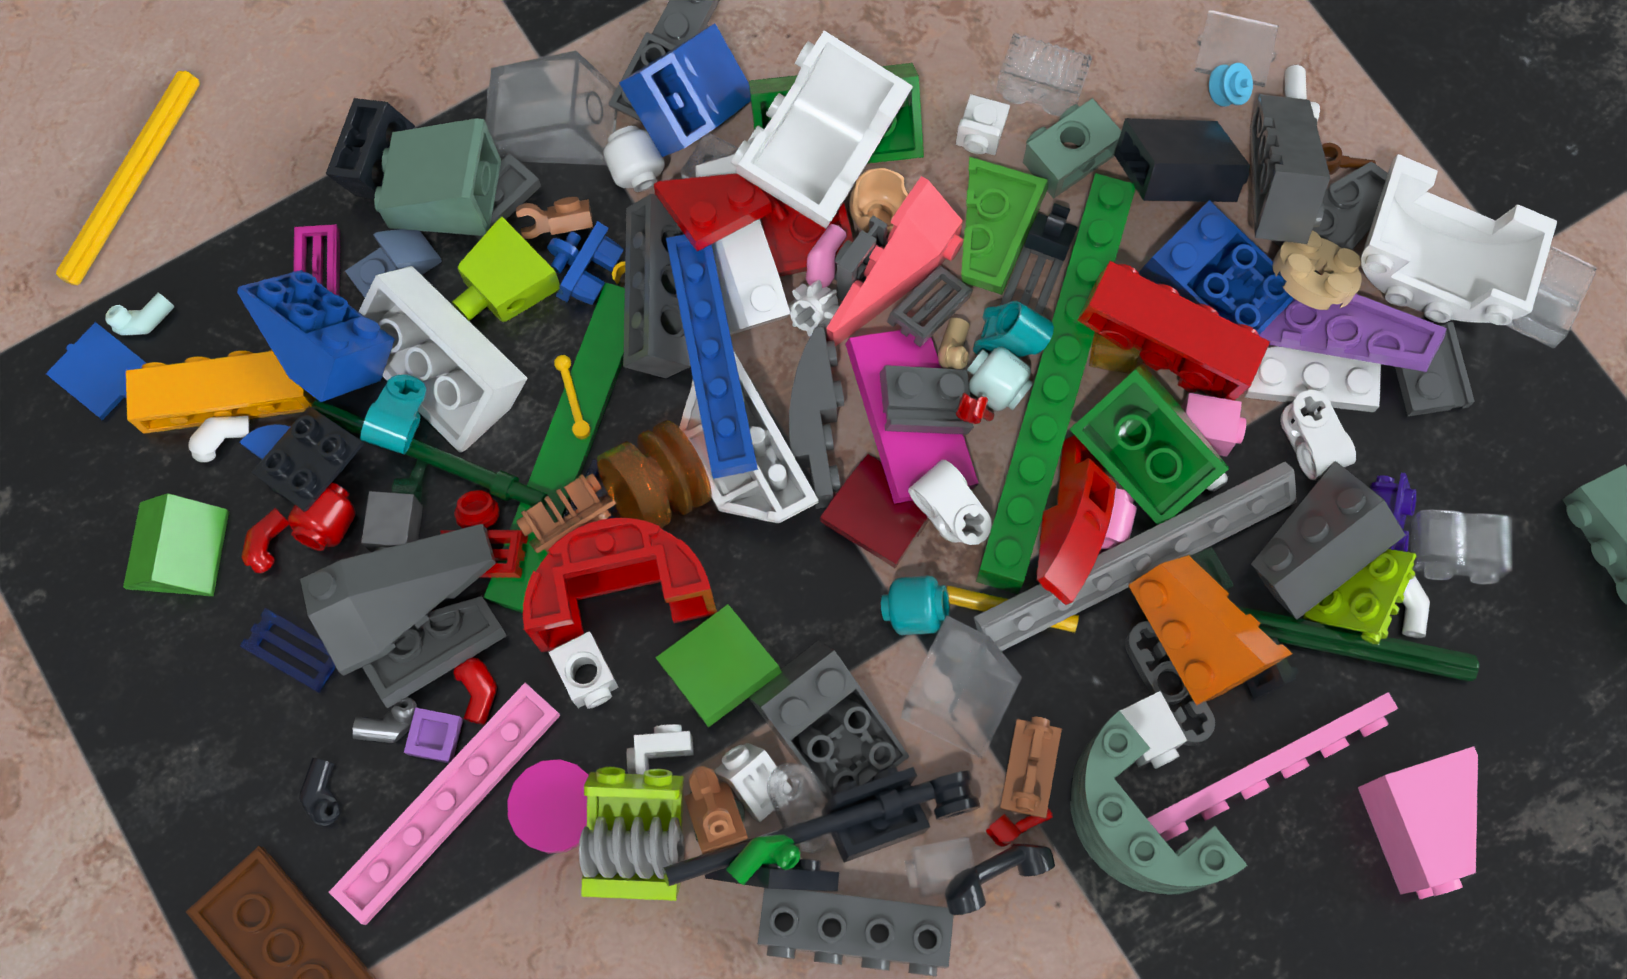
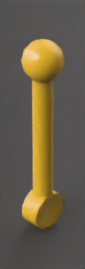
(580, 428)

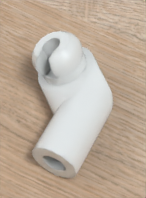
(1296, 86)

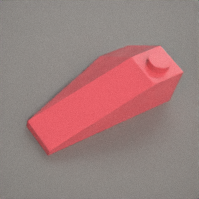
(921, 239)

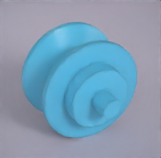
(1230, 84)

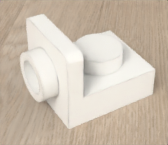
(982, 125)
(747, 773)

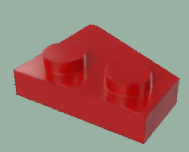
(712, 206)

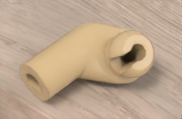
(951, 352)

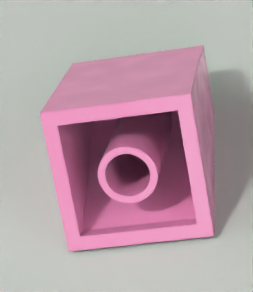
(1427, 822)

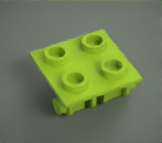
(1368, 597)

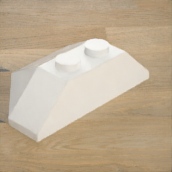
(778, 485)

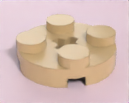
(1338, 270)

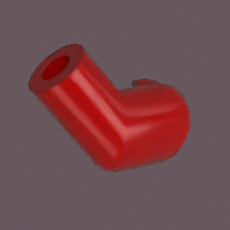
(258, 539)
(480, 686)

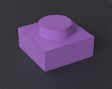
(433, 735)

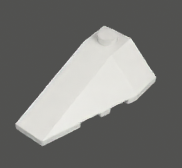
(746, 269)

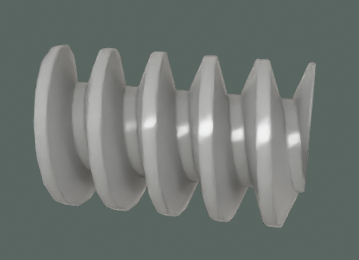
(630, 851)

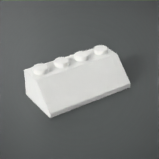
(463, 371)

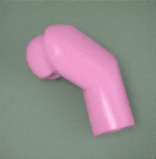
(822, 256)

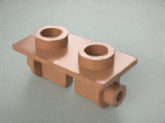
(1031, 767)
(713, 811)

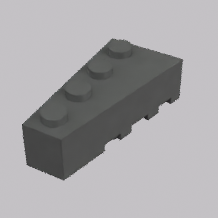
(1286, 169)

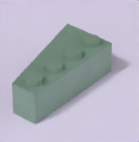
(1602, 516)

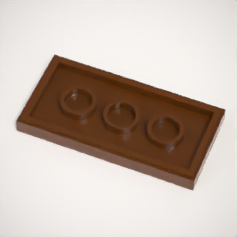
(271, 927)

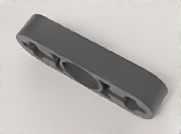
(1142, 658)

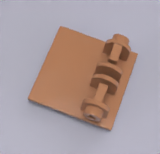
(588, 510)

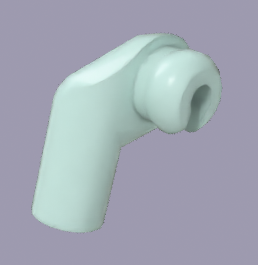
(139, 321)

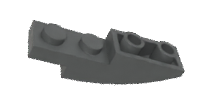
(676, 25)
(811, 405)

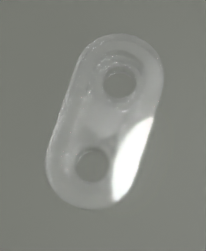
(800, 804)

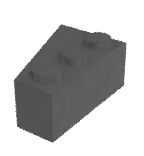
(1326, 541)

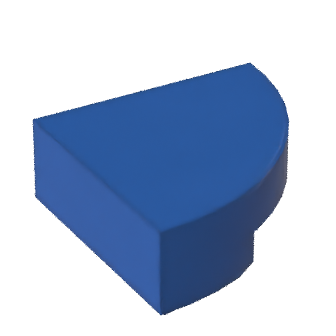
(263, 439)

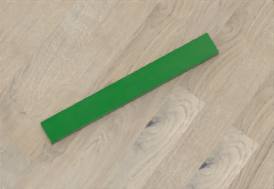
(562, 453)

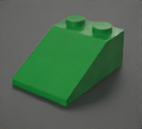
(1150, 445)

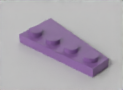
(1358, 332)

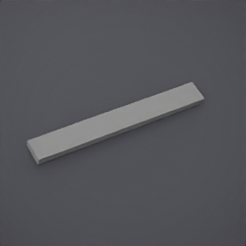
(1128, 561)

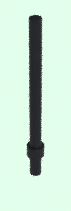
(884, 805)

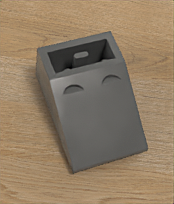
(828, 720)

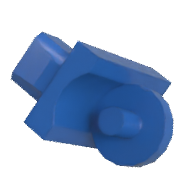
(597, 249)

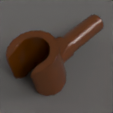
(1340, 161)

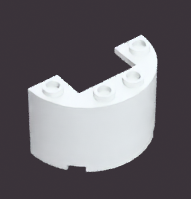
(822, 129)
(1450, 257)

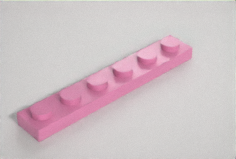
(1288, 760)
(444, 804)

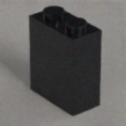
(1181, 160)

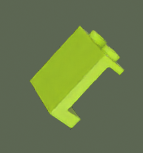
(629, 796)

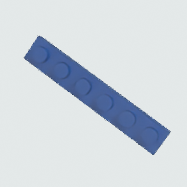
(711, 359)

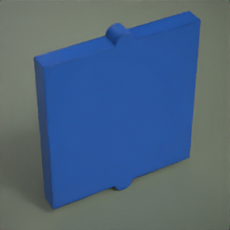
(96, 370)

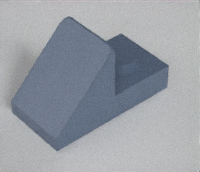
(396, 251)

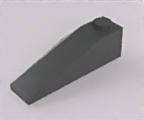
(379, 595)

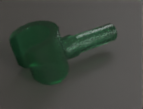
(413, 484)

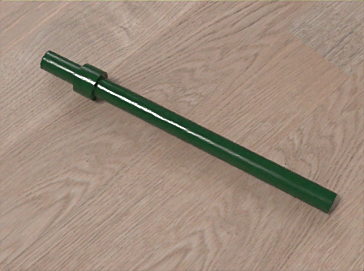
(500, 484)

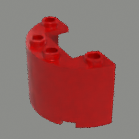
(608, 559)

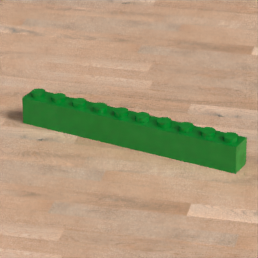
(1054, 390)

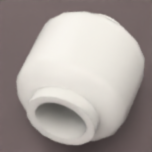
(633, 158)

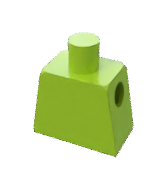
(503, 275)

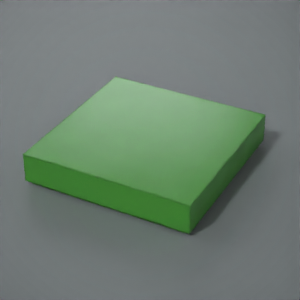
(718, 665)

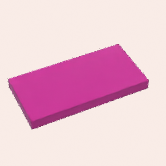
(902, 454)

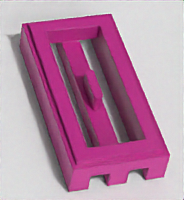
(333, 253)

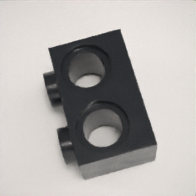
(360, 147)

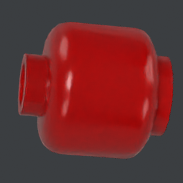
(324, 521)

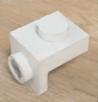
(665, 742)

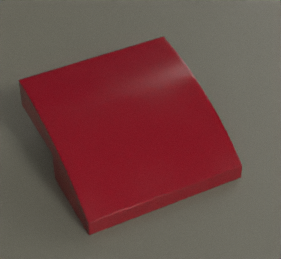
(868, 516)

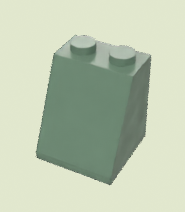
(440, 179)

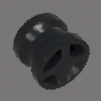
(954, 795)

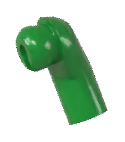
(764, 850)

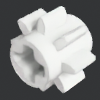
(813, 306)

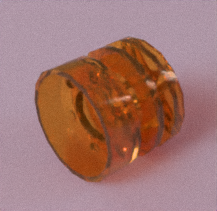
(655, 476)

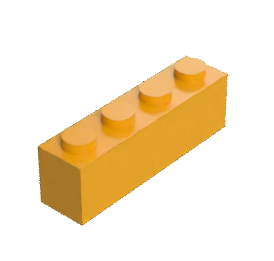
(201, 388)

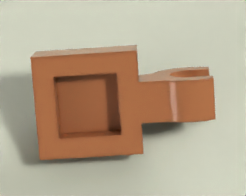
(565, 216)

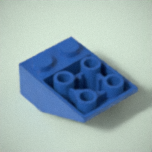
(688, 91)
(1220, 268)
(317, 334)

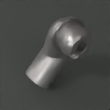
(389, 727)

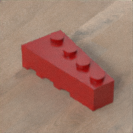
(1174, 333)

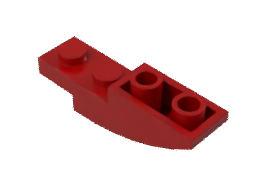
(1077, 525)

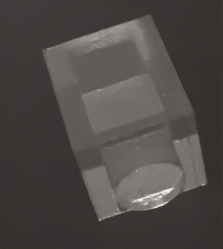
(937, 865)

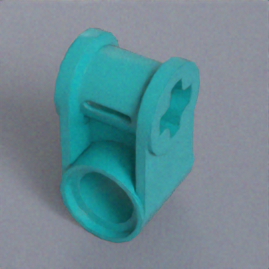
(1015, 329)
(395, 414)

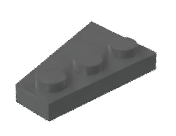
(1350, 206)
(434, 649)

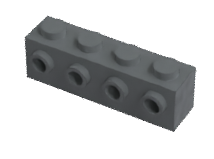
(856, 928)

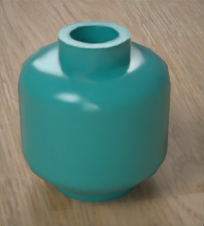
(915, 605)

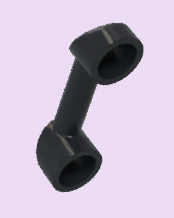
(965, 890)

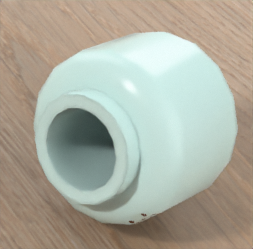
(999, 378)

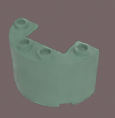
(1121, 835)

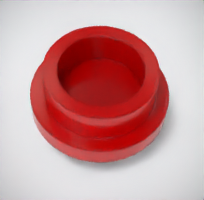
(475, 509)

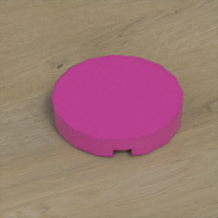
(549, 806)

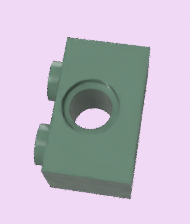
(1063, 167)

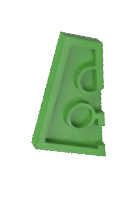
(998, 220)

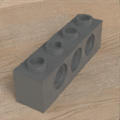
(651, 310)

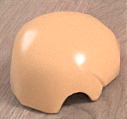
(877, 194)

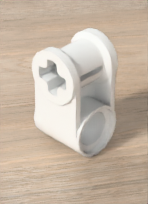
(1318, 436)
(946, 500)

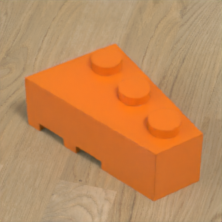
(1202, 629)

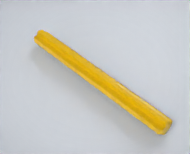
(127, 178)

